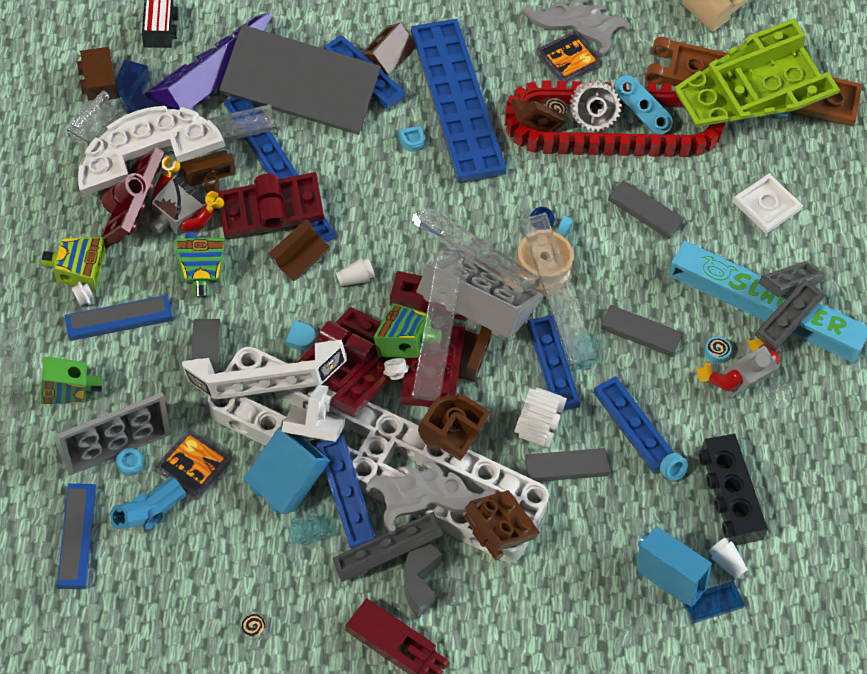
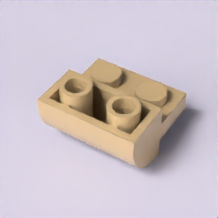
(713, 12)

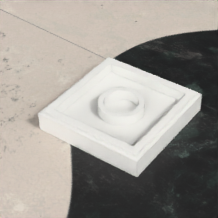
(767, 203)

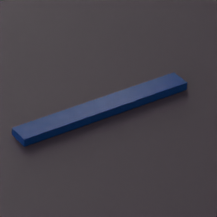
(274, 160)

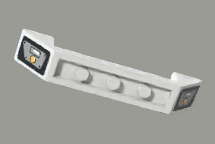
(328, 358)

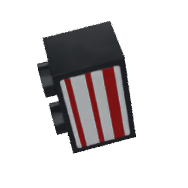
(158, 23)

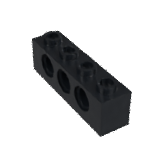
(727, 451)

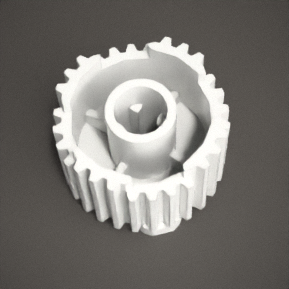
(603, 115)
(540, 416)

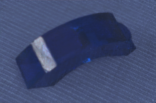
(131, 84)

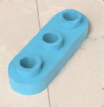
(632, 101)

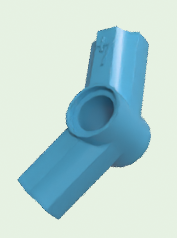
(148, 508)

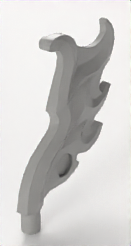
(586, 20)
(421, 489)

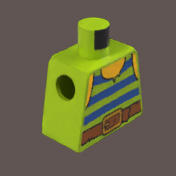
(77, 261)

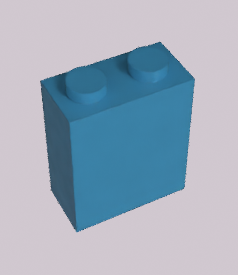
(286, 471)
(673, 566)

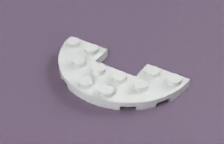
(139, 134)

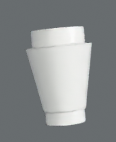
(356, 273)
(728, 558)

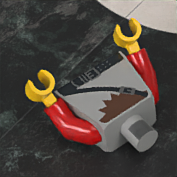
(178, 204)
(744, 372)

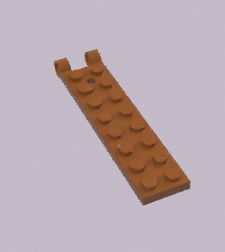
(837, 108)

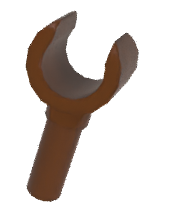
(212, 187)

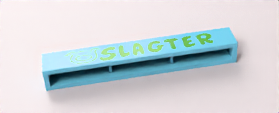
(741, 289)

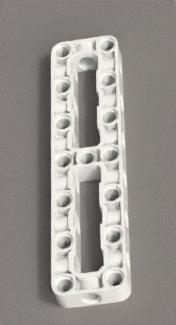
(251, 417)

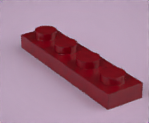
(362, 387)

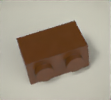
(97, 73)

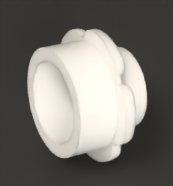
(83, 293)
(396, 368)

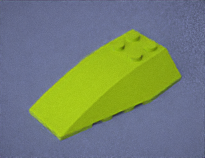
(757, 79)

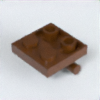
(499, 522)

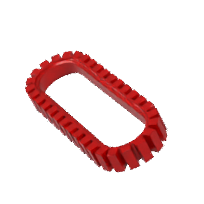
(608, 141)

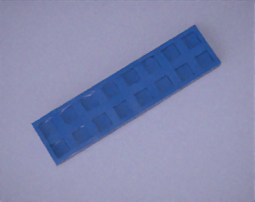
(458, 101)

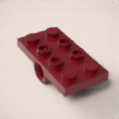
(127, 197)
(271, 204)
(357, 336)
(451, 376)

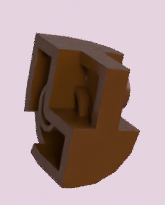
(452, 424)

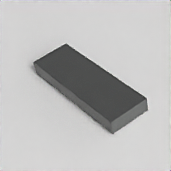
(646, 209)
(789, 278)
(789, 315)
(641, 330)
(567, 465)

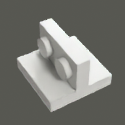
(314, 420)

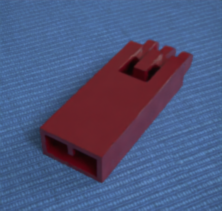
(405, 293)
(386, 634)

